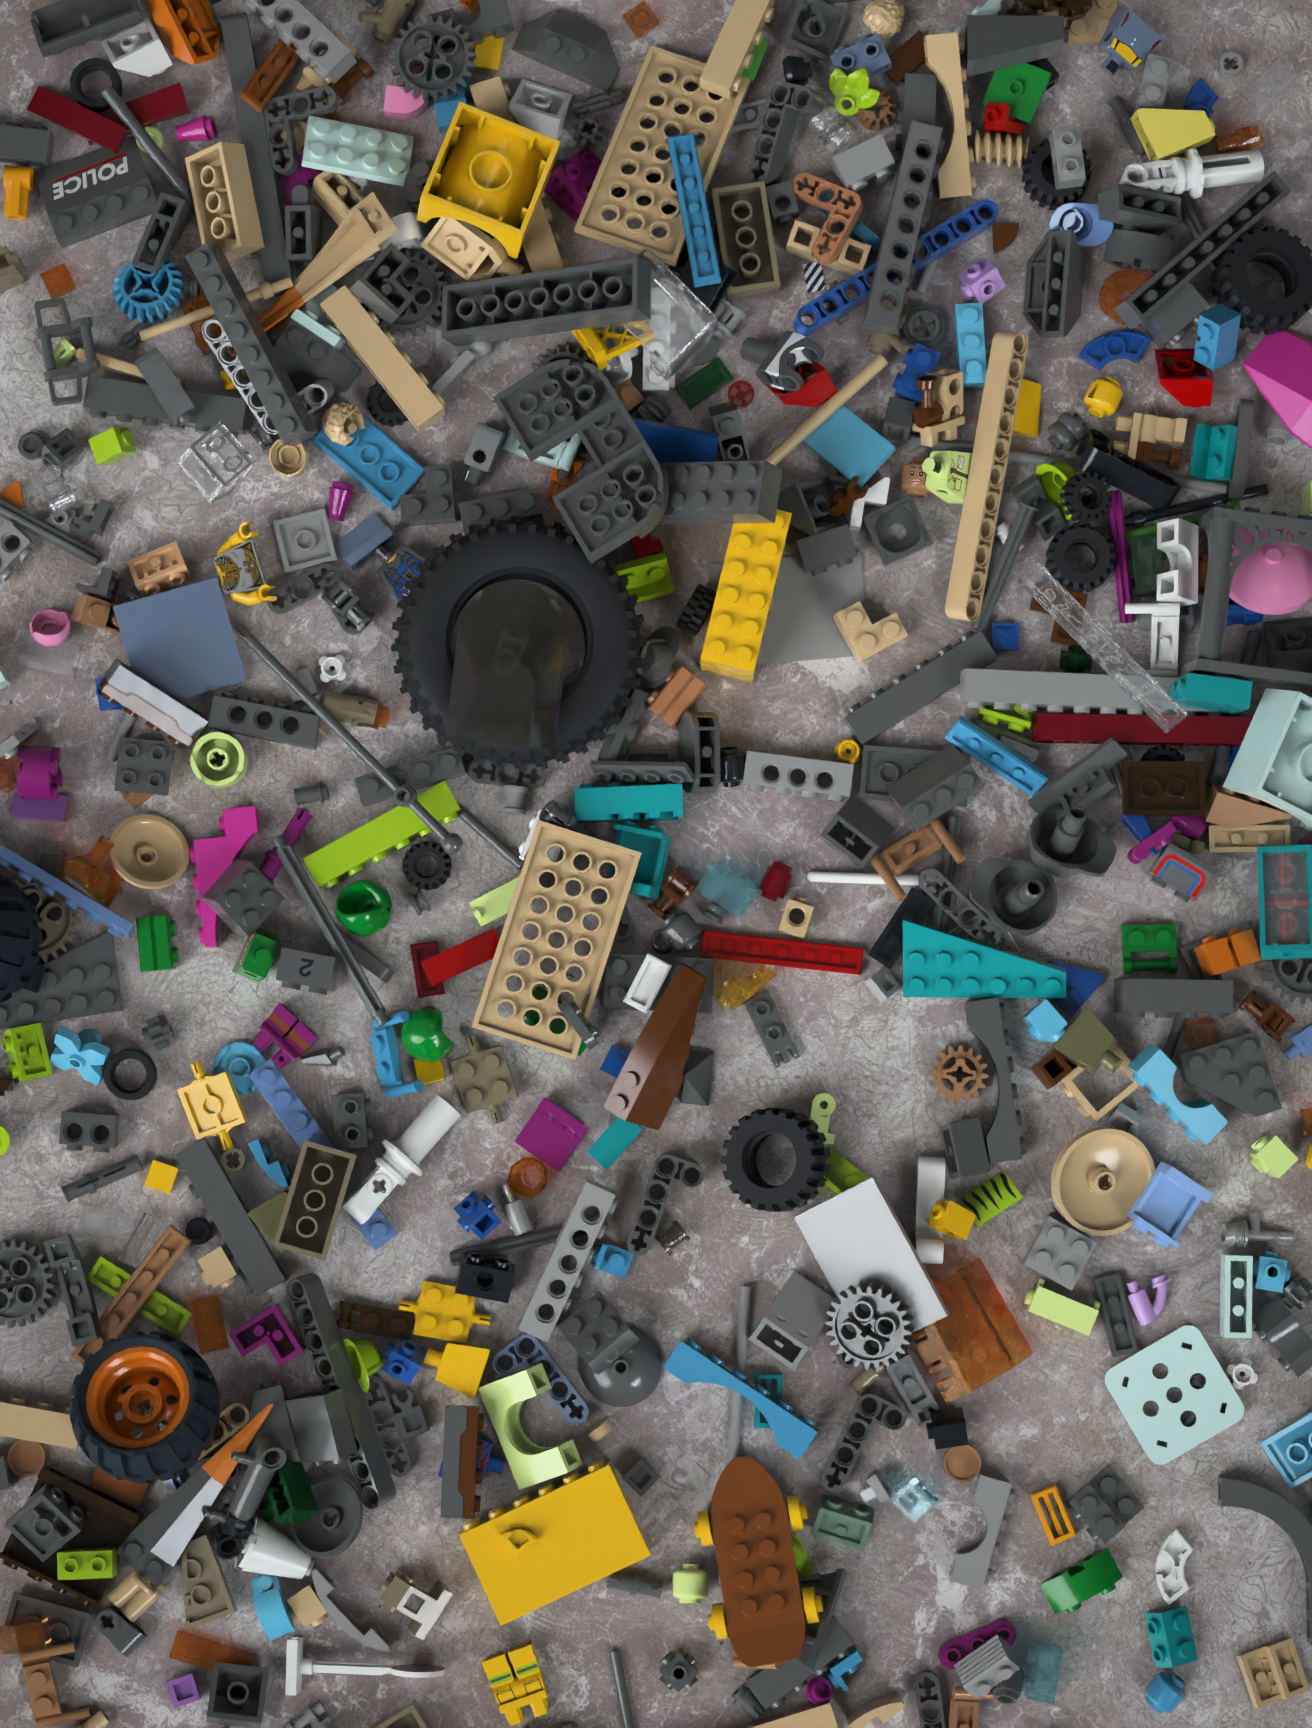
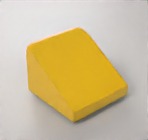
(429, 1072)

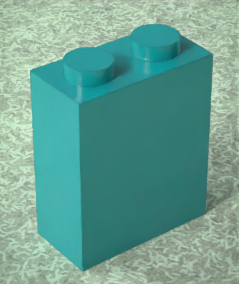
(1211, 693)

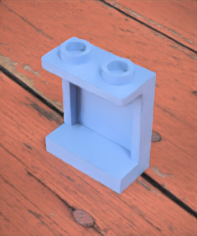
(1167, 1204)

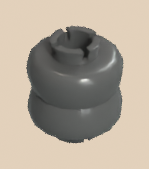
(1067, 431)

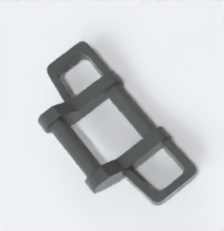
(45, 333)

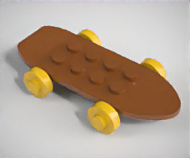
(757, 1565)

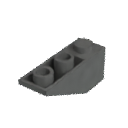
(727, 423)

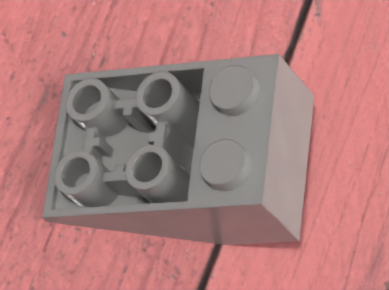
(792, 1321)

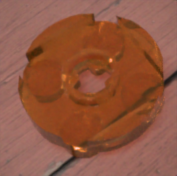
(1114, 287)

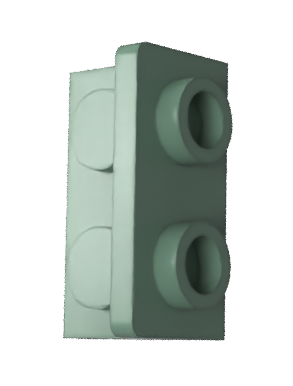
(843, 1521)

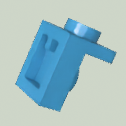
(612, 1259)
(847, 1665)

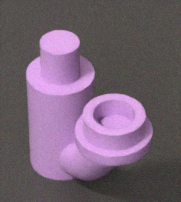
(1140, 1301)

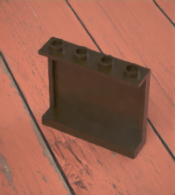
(105, 1525)

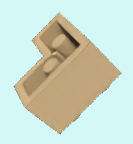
(867, 638)

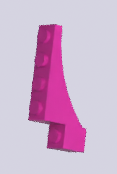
(213, 859)

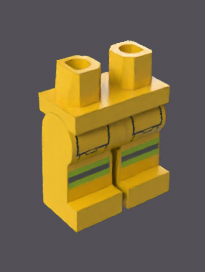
(517, 1691)

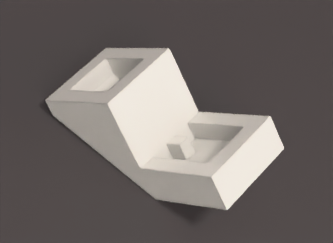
(875, 497)

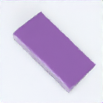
(40, 810)

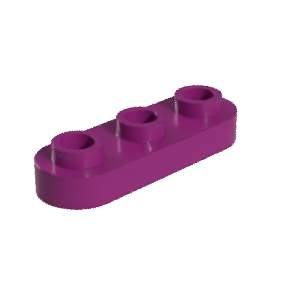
(964, 1643)

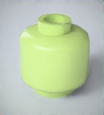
(690, 1584)

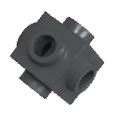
(678, 1660)

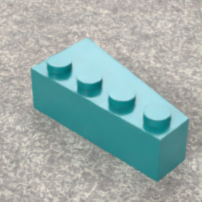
(628, 803)

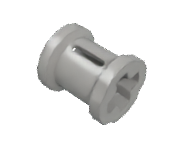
(515, 800)

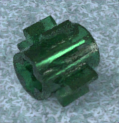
(1075, 660)

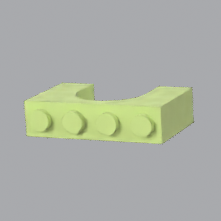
(527, 1460)

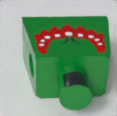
(257, 955)

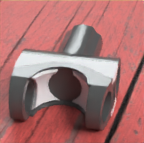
(781, 358)

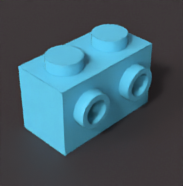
(1044, 1022)

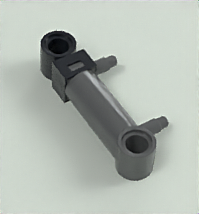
(236, 1518)

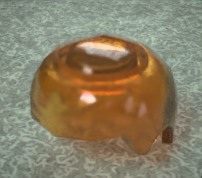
(528, 1178)

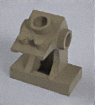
(397, 1591)

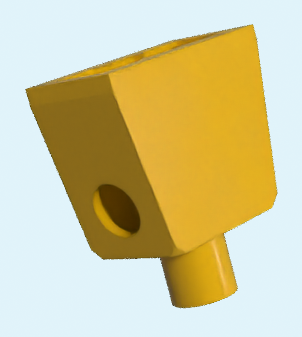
(459, 1366)

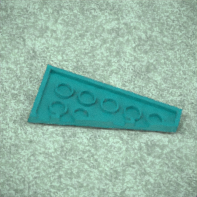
(967, 968)

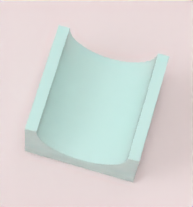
(1277, 755)

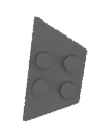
(829, 1588)

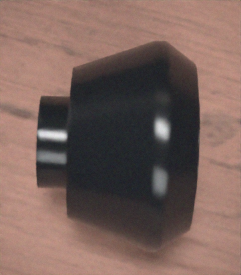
(796, 70)

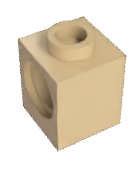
(790, 928)

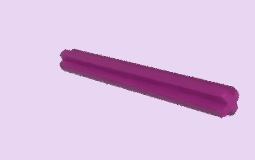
(1121, 563)

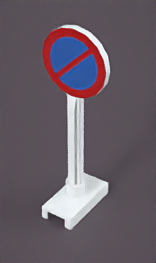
(297, 1665)

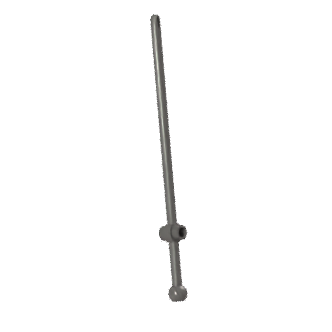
(450, 841)

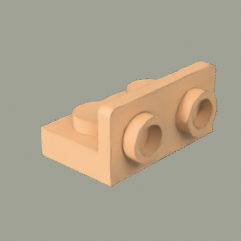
(159, 570)

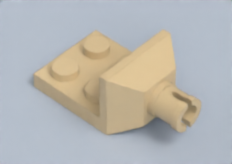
(469, 250)

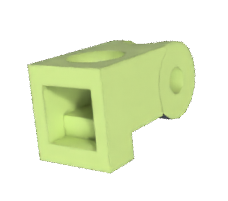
(821, 1109)

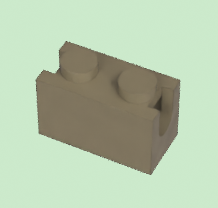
(10, 269)

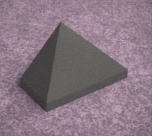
(697, 1078)

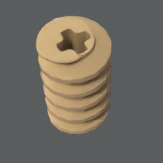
(1000, 149)

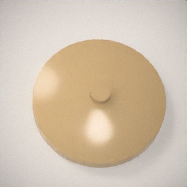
(1100, 1179)

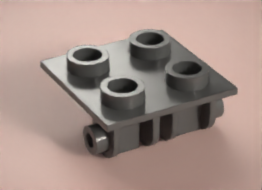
(144, 766)

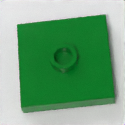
(1020, 87)

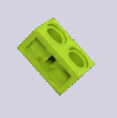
(87, 1563)

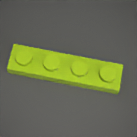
(157, 1308)

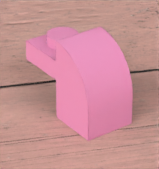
(402, 105)

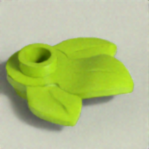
(854, 88)

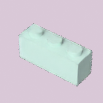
(1236, 1296)

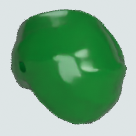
(364, 908)
(424, 1035)

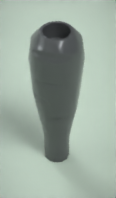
(1126, 125)

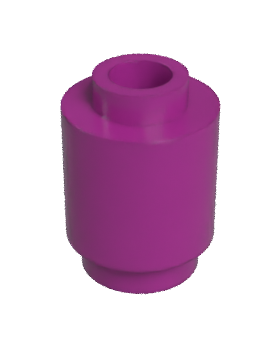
(1189, 825)

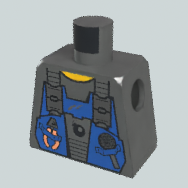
(398, 568)

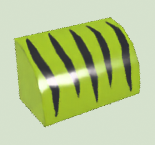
(990, 1198)

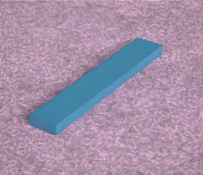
(694, 210)

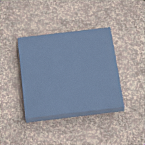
(182, 639)

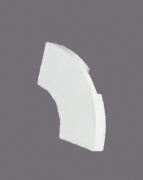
(1170, 1566)

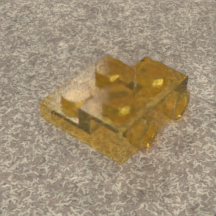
(737, 991)

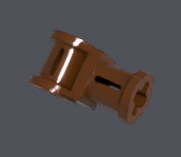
(674, 891)
(1268, 1016)

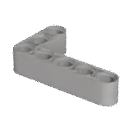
(233, 367)

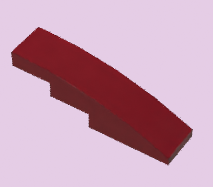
(78, 119)

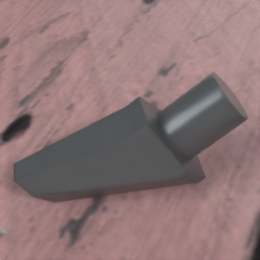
(324, 1057)

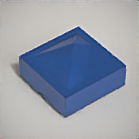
(1005, 636)
(614, 1061)

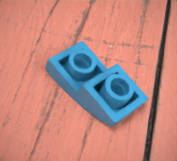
(277, 1171)

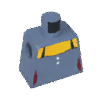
(1127, 41)

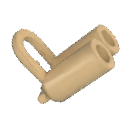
(135, 1595)

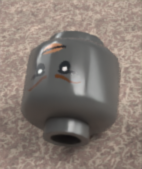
(681, 931)

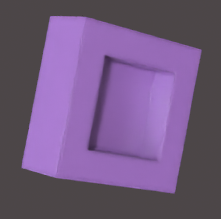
(183, 1689)

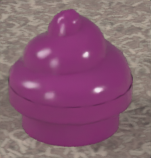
(819, 1690)

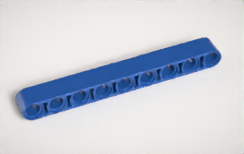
(929, 249)

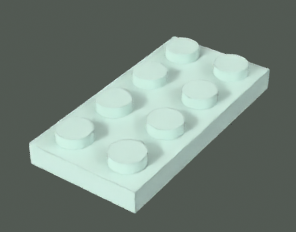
(357, 151)

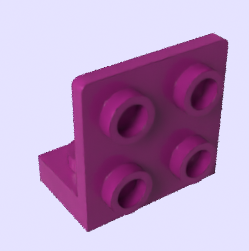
(572, 182)
(551, 1134)

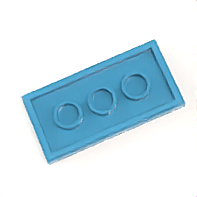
(374, 462)

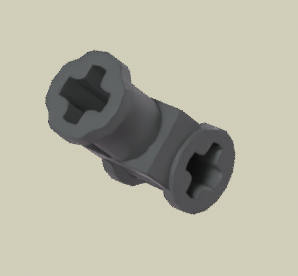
(344, 601)

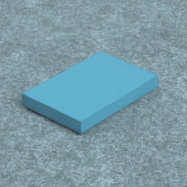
(850, 445)

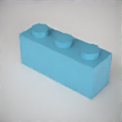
(970, 344)

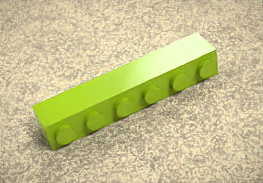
(379, 836)

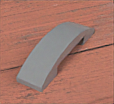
(371, 1638)

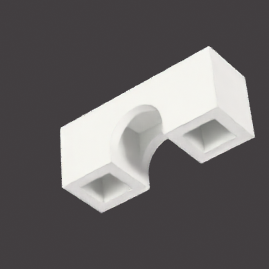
(1180, 543)

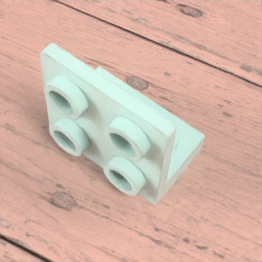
(316, 322)

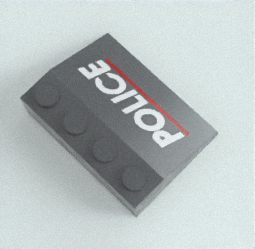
(96, 193)

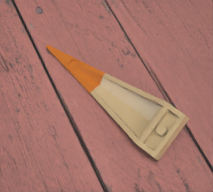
(350, 245)

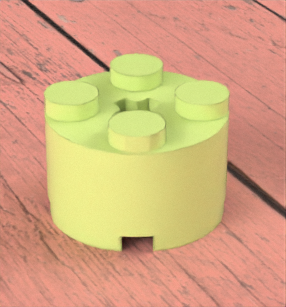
(205, 753)

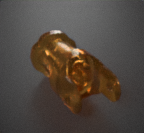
(1240, 140)

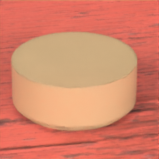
(600, 1429)

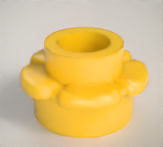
(841, 748)

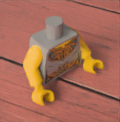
(240, 569)

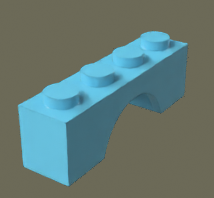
(1157, 1071)

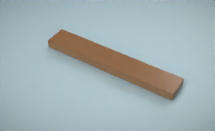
(136, 1290)

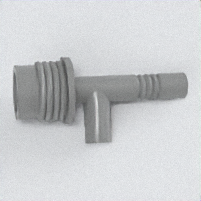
(1238, 1233)

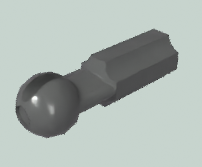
(1022, 746)

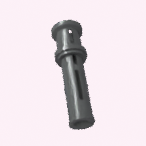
(554, 815)

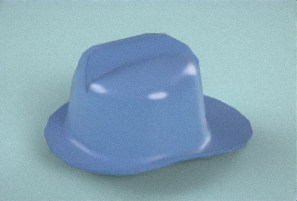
(1084, 221)

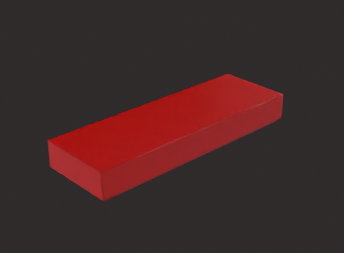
(460, 957)

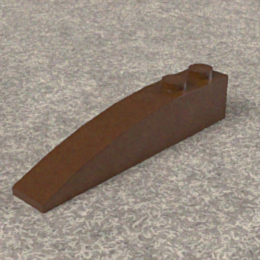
(659, 1055)

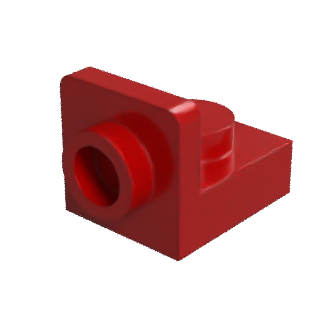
(998, 120)

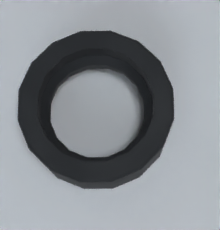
(86, 67)
(113, 1062)

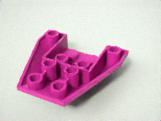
(1284, 376)

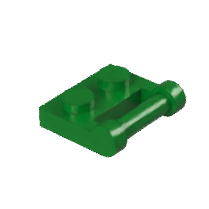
(1149, 939)

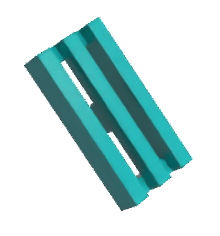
(768, 1376)

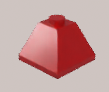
(1184, 377)
(814, 391)

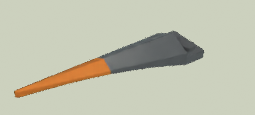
(164, 1535)

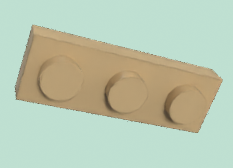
(1246, 838)

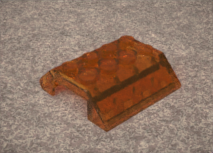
(977, 1336)

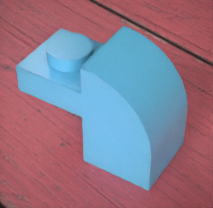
(271, 1606)

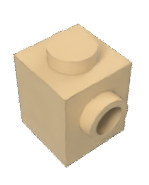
(218, 1268)
(307, 1606)

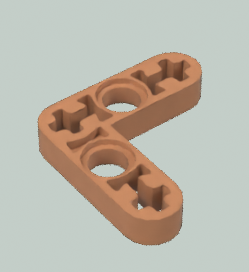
(838, 213)

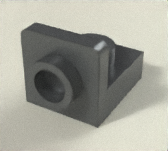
(61, 449)
(99, 516)

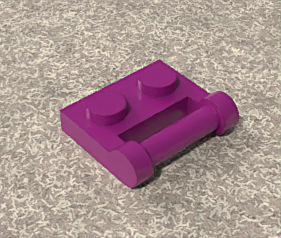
(1157, 840)

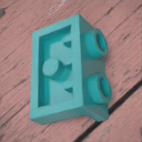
(1214, 452)

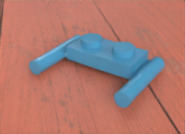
(388, 1059)

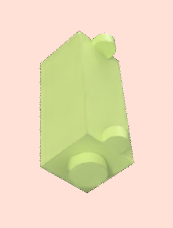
(494, 904)
(1061, 1309)

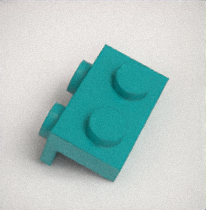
(1171, 1637)

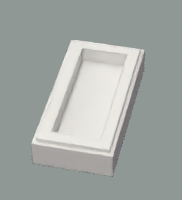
(647, 983)

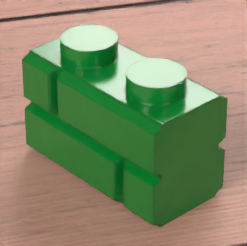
(156, 943)

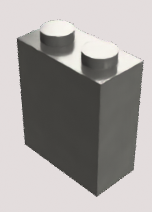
(321, 1427)

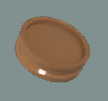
(26, 1457)
(962, 1463)

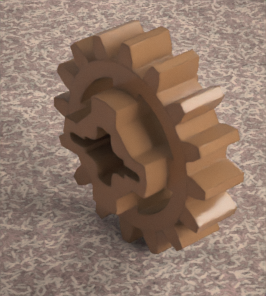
(958, 1087)

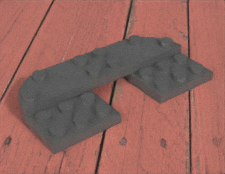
(628, 487)

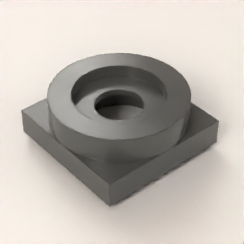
(904, 513)

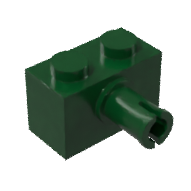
(289, 1495)

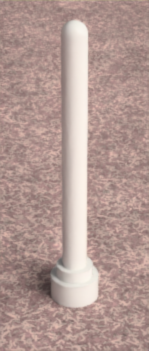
(866, 878)

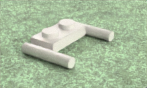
(1163, 636)

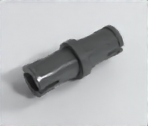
(635, 1584)

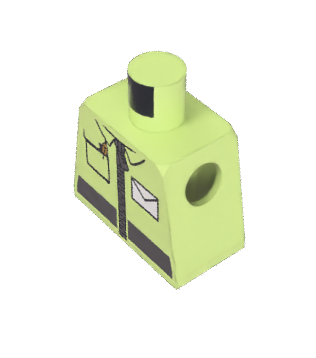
(947, 474)

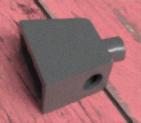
(487, 440)

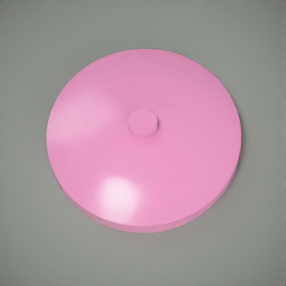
(1272, 577)

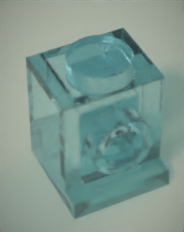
(913, 1508)

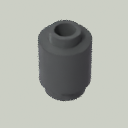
(1009, 1689)

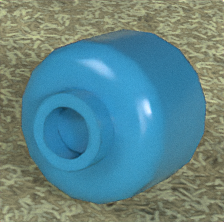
(1165, 1692)

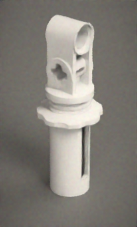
(1195, 172)
(401, 1158)

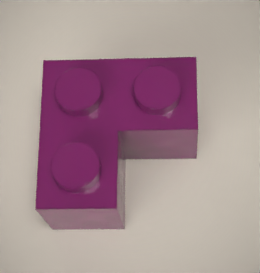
(269, 1328)

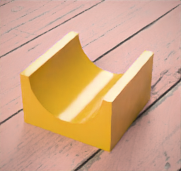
(489, 175)

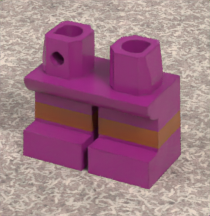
(275, 1030)

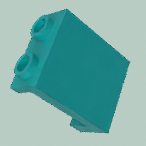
(651, 866)

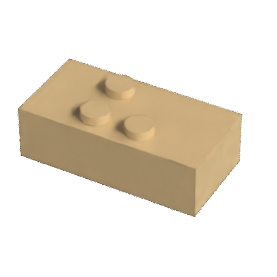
(225, 199)

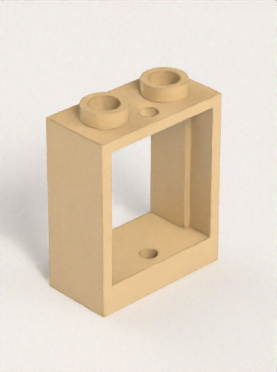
(1085, 1107)

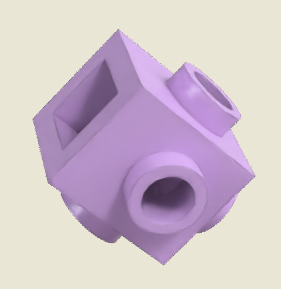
(980, 281)

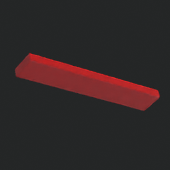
(781, 952)

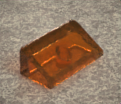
(209, 1324)

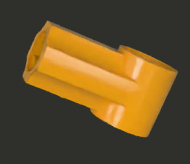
(18, 184)

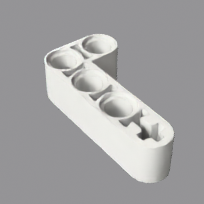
(410, 234)
(929, 1188)

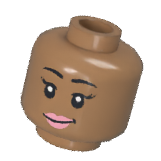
(914, 479)

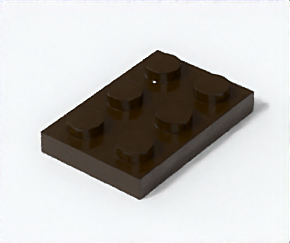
(1163, 788)

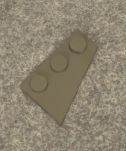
(205, 1584)

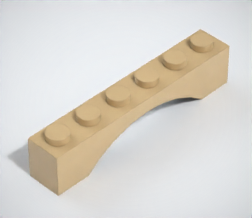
(943, 58)

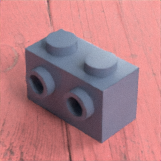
(867, 53)

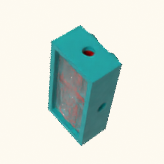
(1285, 901)

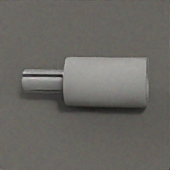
(516, 1213)

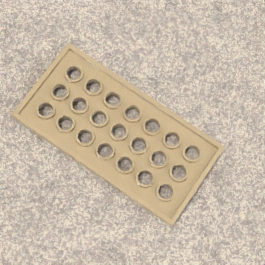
(636, 185)
(521, 914)

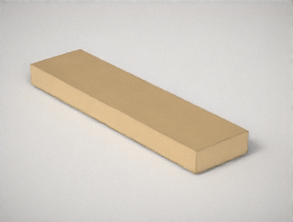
(116, 365)

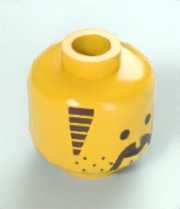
(1103, 397)

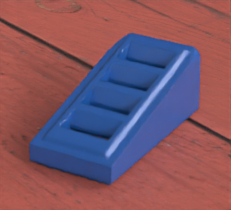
(1139, 828)

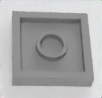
(305, 541)

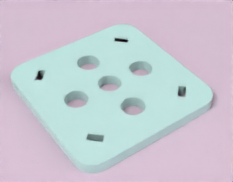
(1181, 1365)

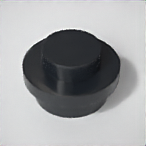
(199, 1230)

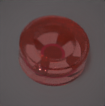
(741, 393)

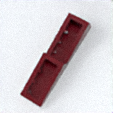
(154, 107)

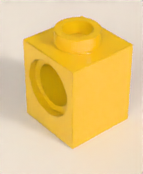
(951, 1219)

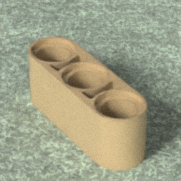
(229, 1424)

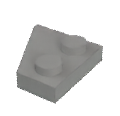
(10, 745)

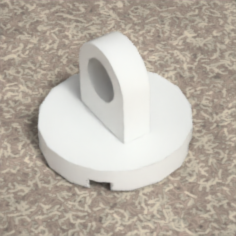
(619, 367)

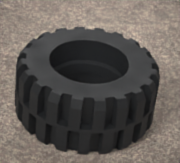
(1286, 257)
(742, 1155)

